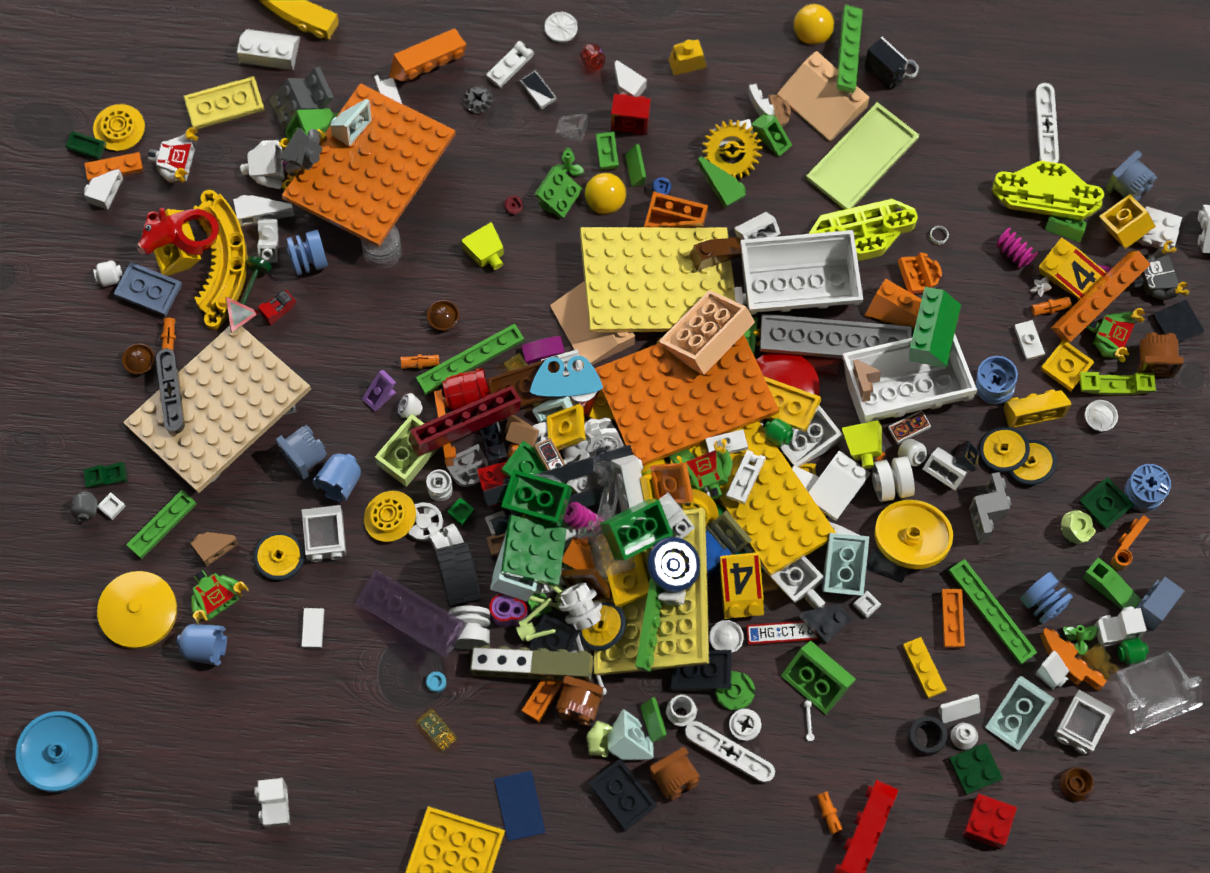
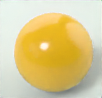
(813, 24)
(605, 193)

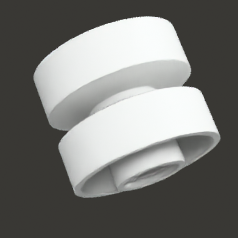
(897, 477)

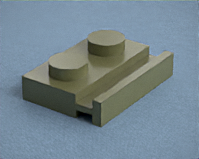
(728, 533)

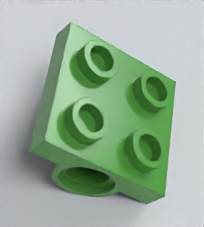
(557, 192)

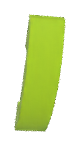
(1117, 384)

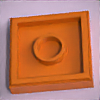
(672, 480)

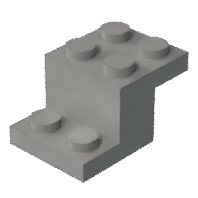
(989, 508)

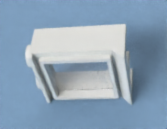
(324, 533)
(1083, 723)

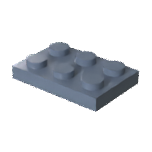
(148, 289)

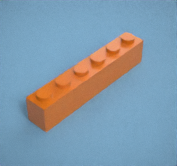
(1100, 296)

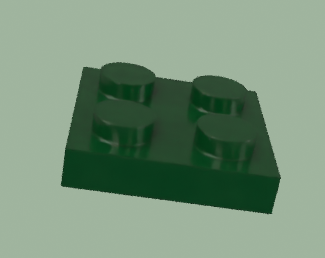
(1106, 503)
(975, 769)

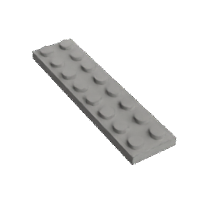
(824, 336)

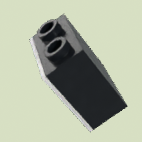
(886, 63)

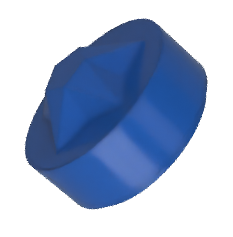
(661, 185)

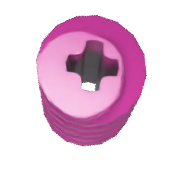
(1014, 248)
(578, 516)

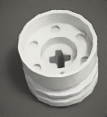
(475, 631)

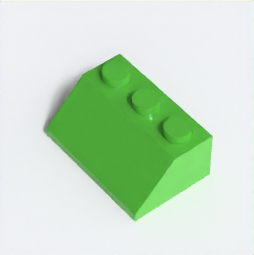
(818, 677)

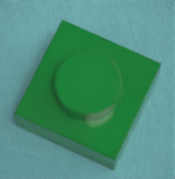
(461, 511)

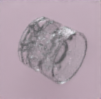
(387, 253)

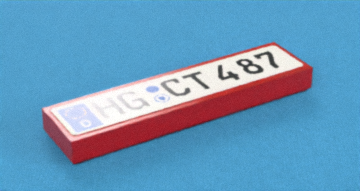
(779, 633)

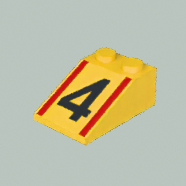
(1071, 269)
(741, 585)

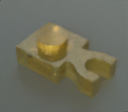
(1099, 658)

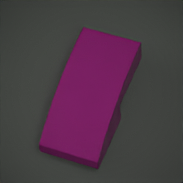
(542, 349)

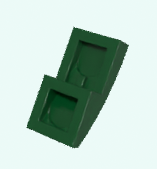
(105, 475)

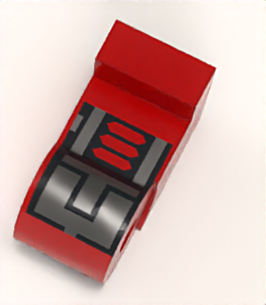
(277, 306)

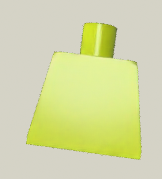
(484, 247)
(864, 442)

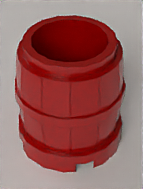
(465, 388)

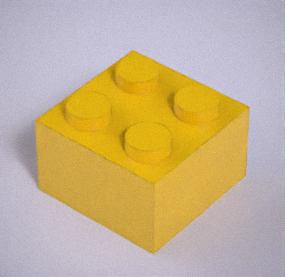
(1127, 221)

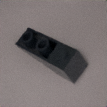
(494, 444)

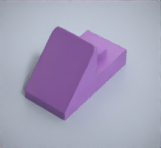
(379, 391)

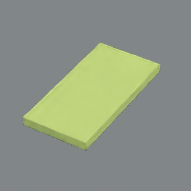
(862, 157)

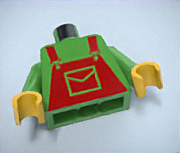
(1114, 333)
(710, 470)
(214, 595)

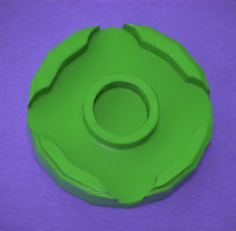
(740, 695)

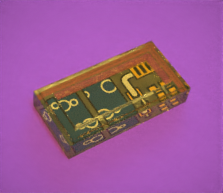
(437, 729)

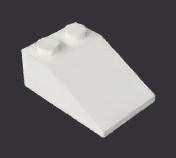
(817, 440)
(838, 485)

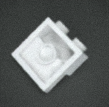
(1166, 229)

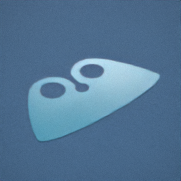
(556, 384)

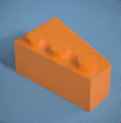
(675, 212)

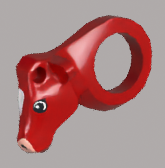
(167, 229)

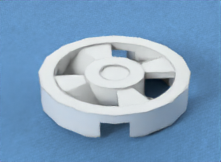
(424, 522)

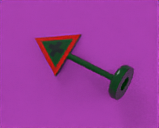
(238, 312)

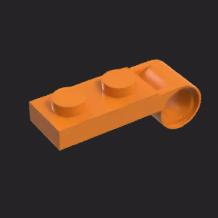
(1125, 541)

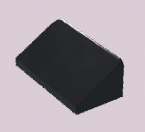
(966, 456)
(882, 565)

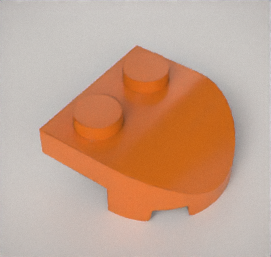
(919, 272)

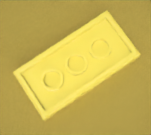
(224, 103)

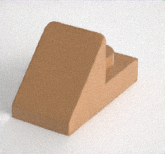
(864, 377)
(519, 430)

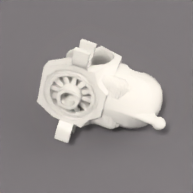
(597, 435)

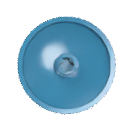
(57, 751)

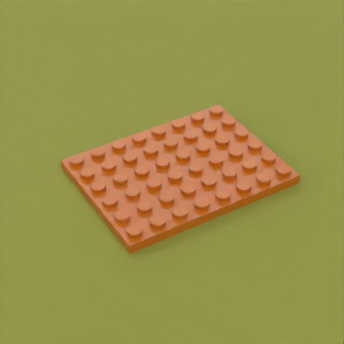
(376, 176)
(670, 407)

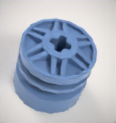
(307, 252)
(997, 370)
(1138, 490)
(1046, 598)

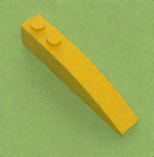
(305, 16)

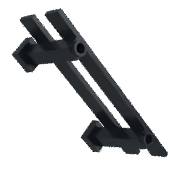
(561, 474)

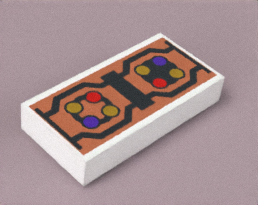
(909, 427)

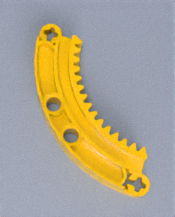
(223, 279)

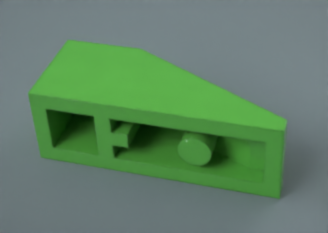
(723, 184)

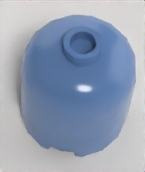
(338, 477)
(202, 643)

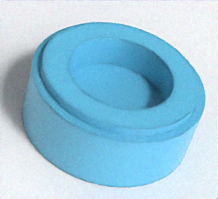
(436, 682)

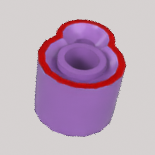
(507, 610)

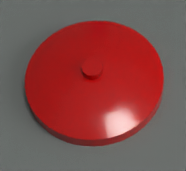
(790, 370)

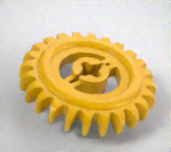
(750, 148)

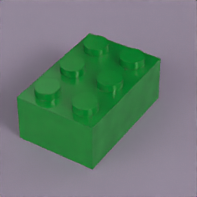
(636, 529)

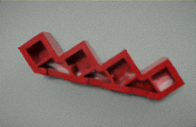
(869, 828)

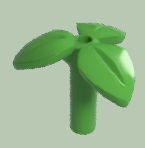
(568, 158)
(1080, 634)

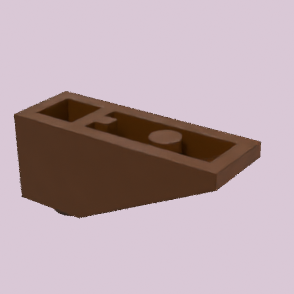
(715, 252)

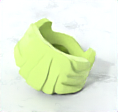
(1077, 527)
(598, 739)

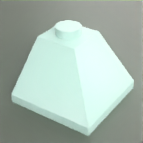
(351, 122)

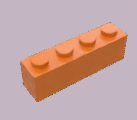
(427, 55)
(894, 305)

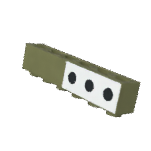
(531, 664)

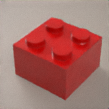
(630, 114)
(990, 821)

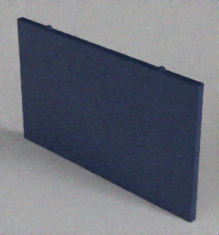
(519, 805)

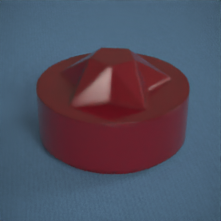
(513, 205)

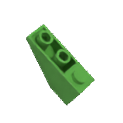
(1111, 585)

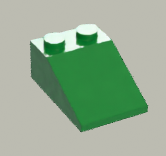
(537, 497)

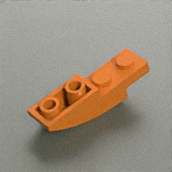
(1077, 668)

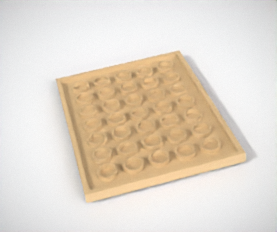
(228, 402)

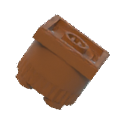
(1160, 355)
(579, 700)
(674, 774)

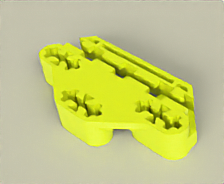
(1044, 188)
(875, 232)

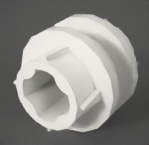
(579, 603)

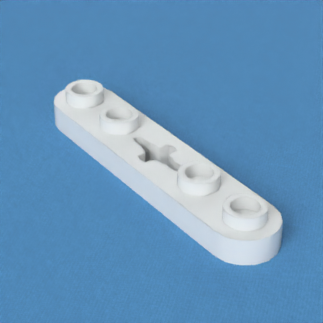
(1046, 109)
(747, 761)

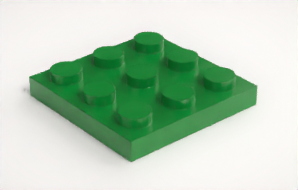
(533, 550)

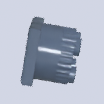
(1131, 178)
(301, 450)

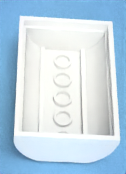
(801, 271)
(908, 384)

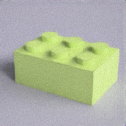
(398, 455)

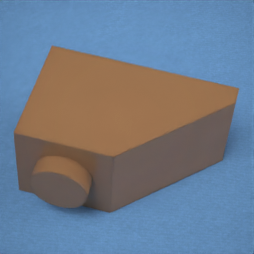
(213, 546)

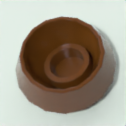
(442, 315)
(138, 358)
(1072, 788)

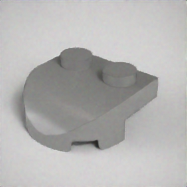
(466, 465)

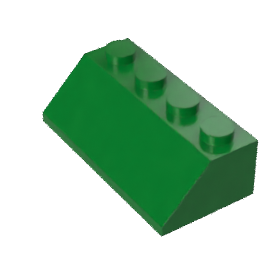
(934, 328)

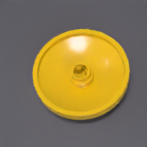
(913, 534)
(137, 610)

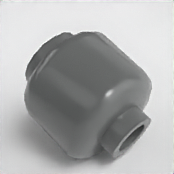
(84, 506)

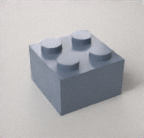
(1159, 602)

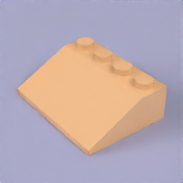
(815, 97)
(573, 318)
(707, 331)

